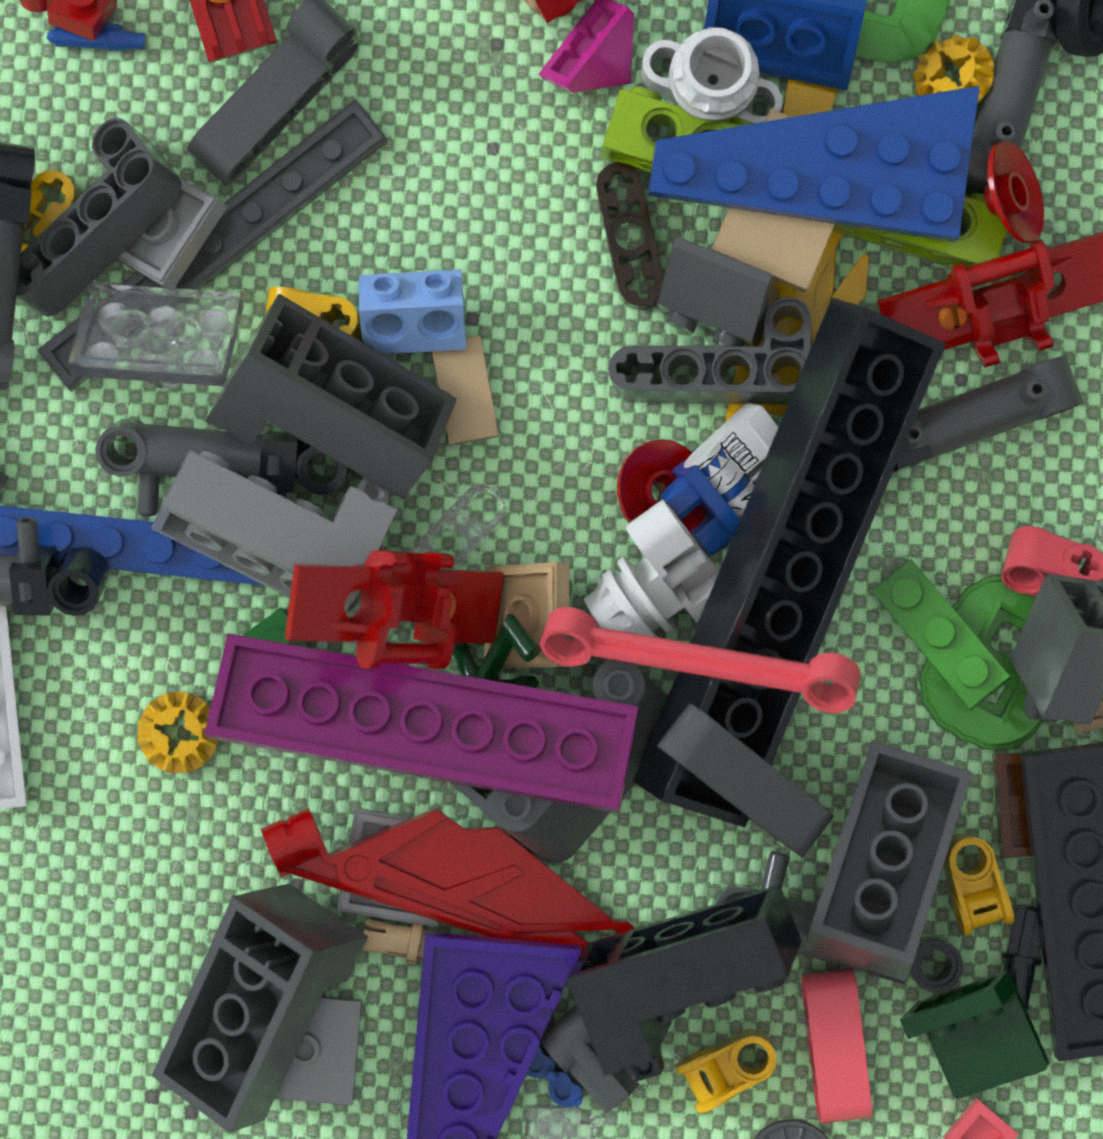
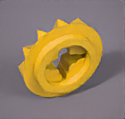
(977, 70)
(156, 745)

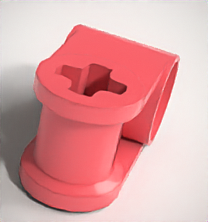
(1037, 552)

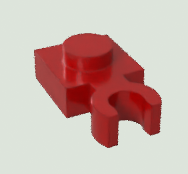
(76, 16)

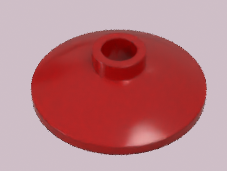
(1014, 192)
(651, 465)

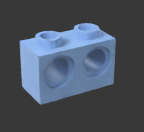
(412, 311)

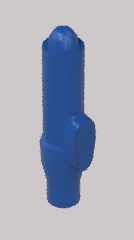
(111, 37)

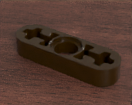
(608, 202)

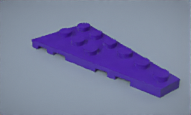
(480, 1029)

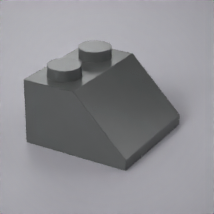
(715, 295)

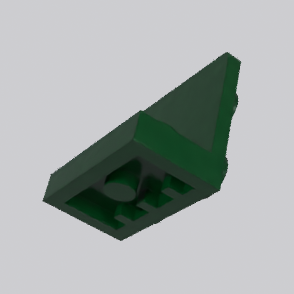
(979, 1034)

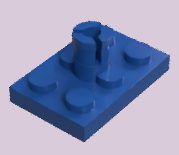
(796, 37)

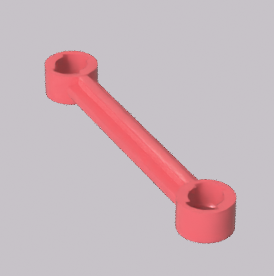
(701, 660)

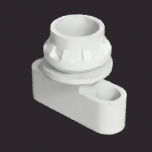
(710, 75)
(668, 579)

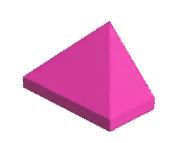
(595, 51)

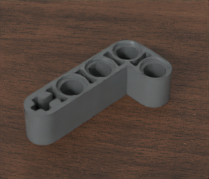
(277, 91)
(101, 222)
(712, 363)
(745, 780)

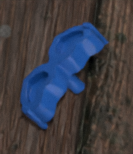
(561, 1085)

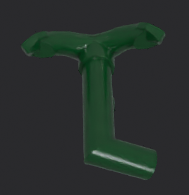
(510, 635)

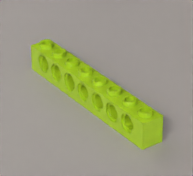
(629, 143)

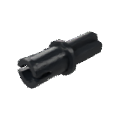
(1023, 950)

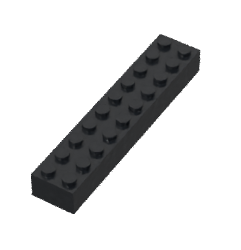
(799, 534)

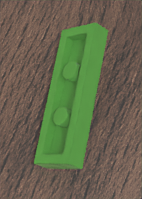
(941, 635)

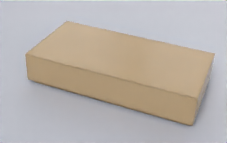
(466, 378)

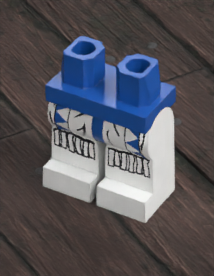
(722, 475)

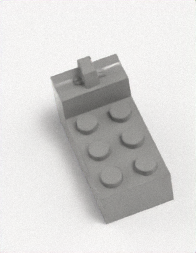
(263, 533)

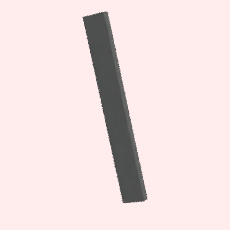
(258, 210)

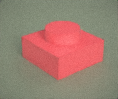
(979, 1123)

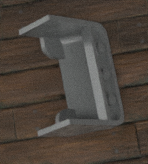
(560, 829)

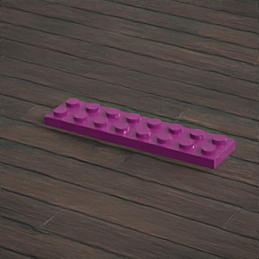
(423, 723)

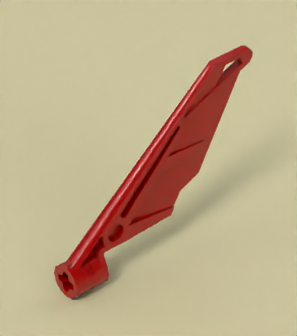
(446, 874)

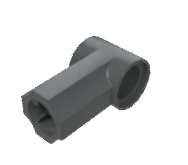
(573, 1051)

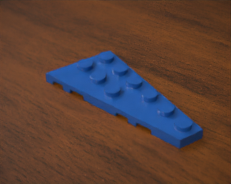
(862, 166)

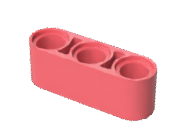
(836, 1045)

